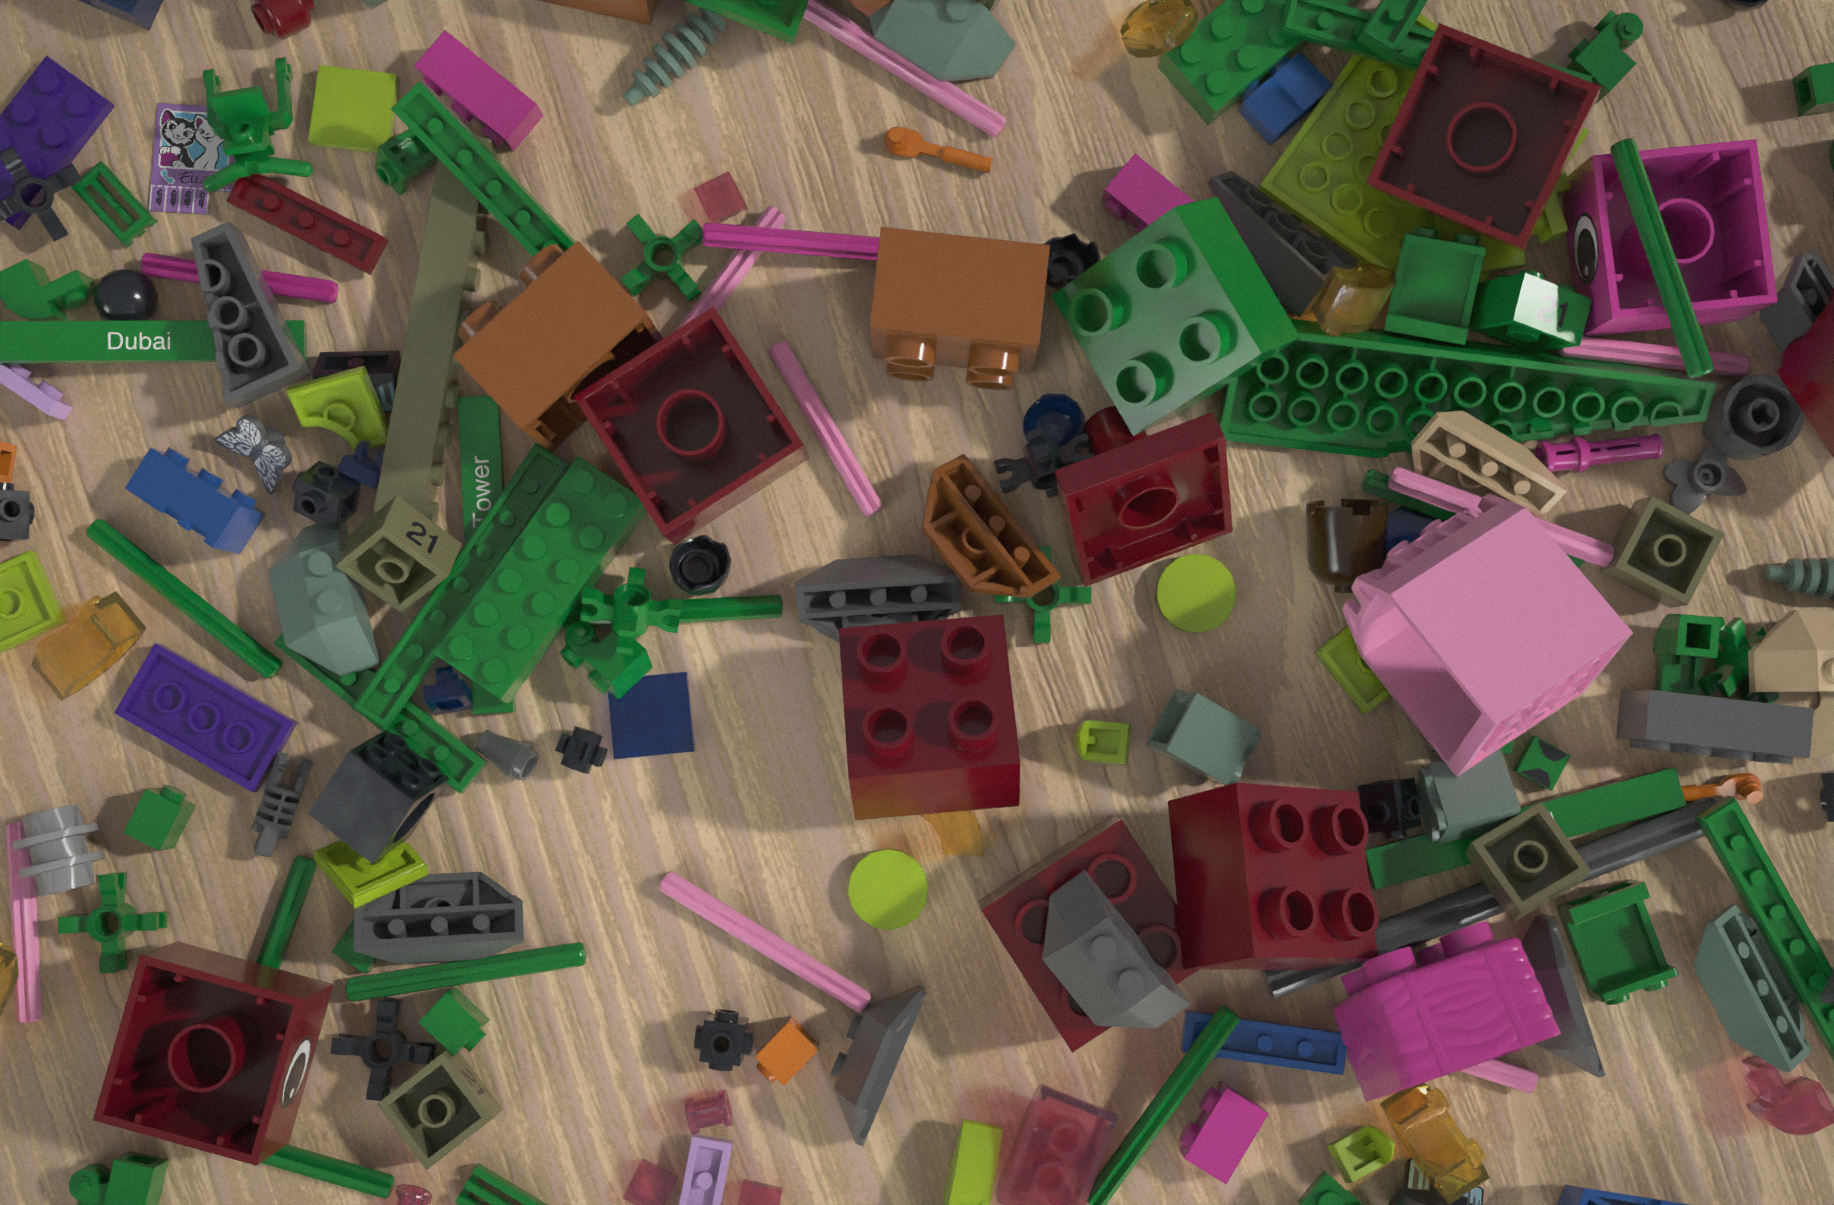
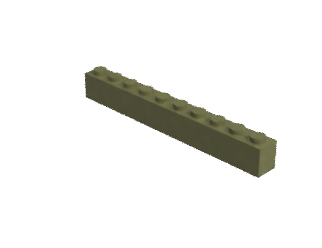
(427, 369)

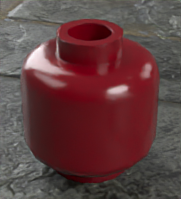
(282, 17)

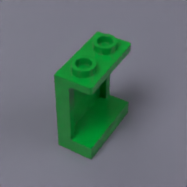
(1435, 285)
(1615, 942)

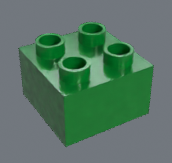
(1174, 314)

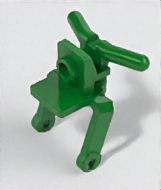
(246, 125)

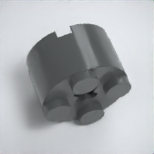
(1748, 436)

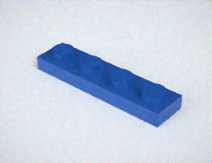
(1273, 1043)

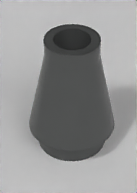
(508, 755)

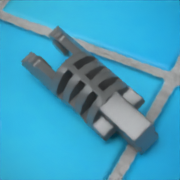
(278, 805)

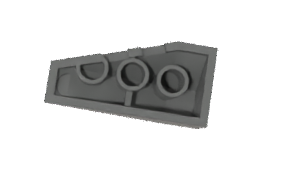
(1284, 250)

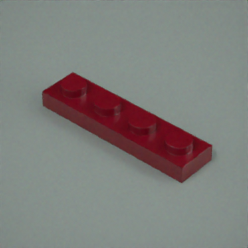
(308, 221)

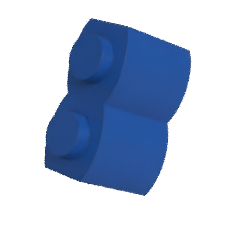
(1284, 98)

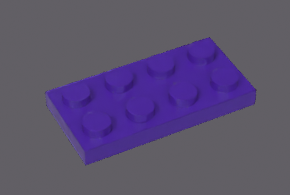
(48, 127)
(206, 717)

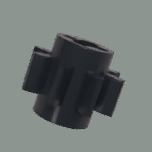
(581, 749)

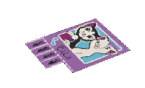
(182, 158)

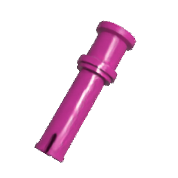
(1580, 454)

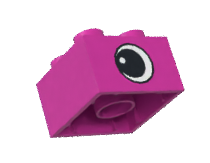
(1713, 220)

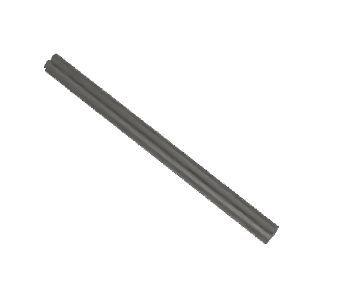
(1478, 903)

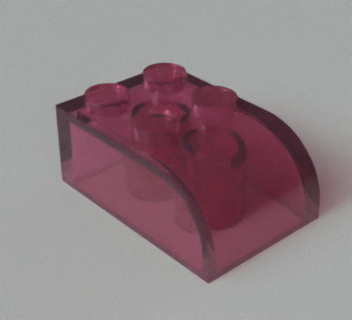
(1056, 1150)

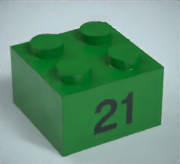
(1530, 312)

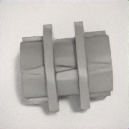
(58, 850)

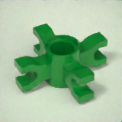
(647, 271)
(630, 610)
(1041, 614)
(1732, 663)
(113, 951)

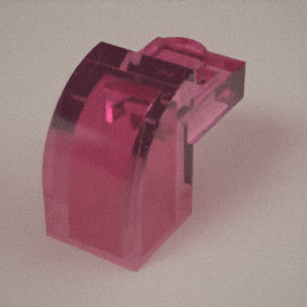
(1792, 1107)

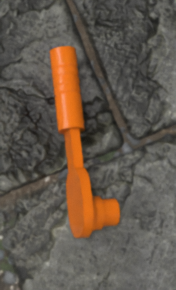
(910, 144)
(1741, 786)

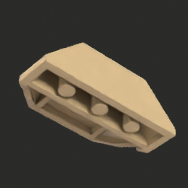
(1483, 461)
(1795, 654)

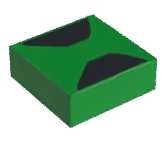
(1541, 763)

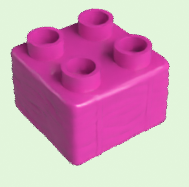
(1451, 1013)

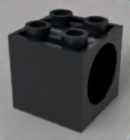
(378, 795)

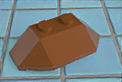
(981, 535)

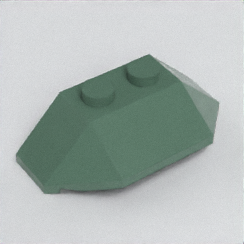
(944, 37)
(321, 605)
(1751, 990)

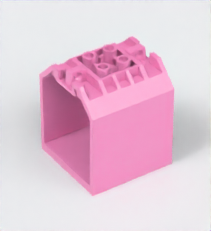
(1482, 629)

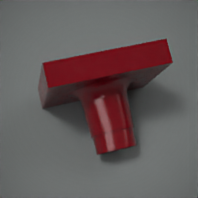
(1143, 494)

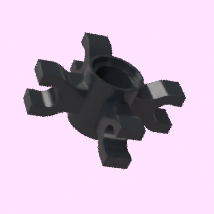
(52, 184)
(1040, 461)
(381, 1068)

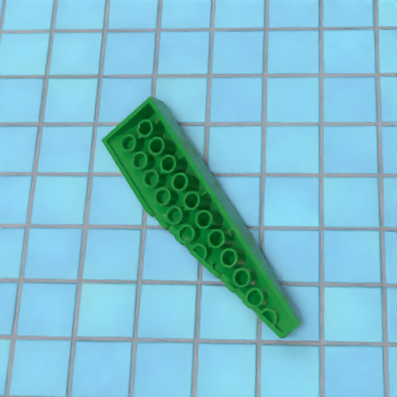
(1382, 387)

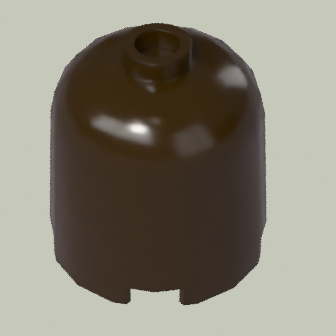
(1346, 540)

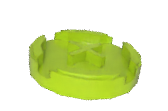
(1195, 593)
(888, 889)

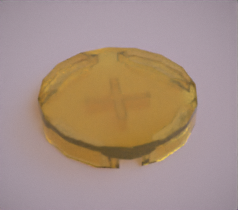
(1158, 27)

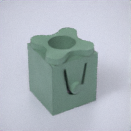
(1204, 737)
(1467, 803)

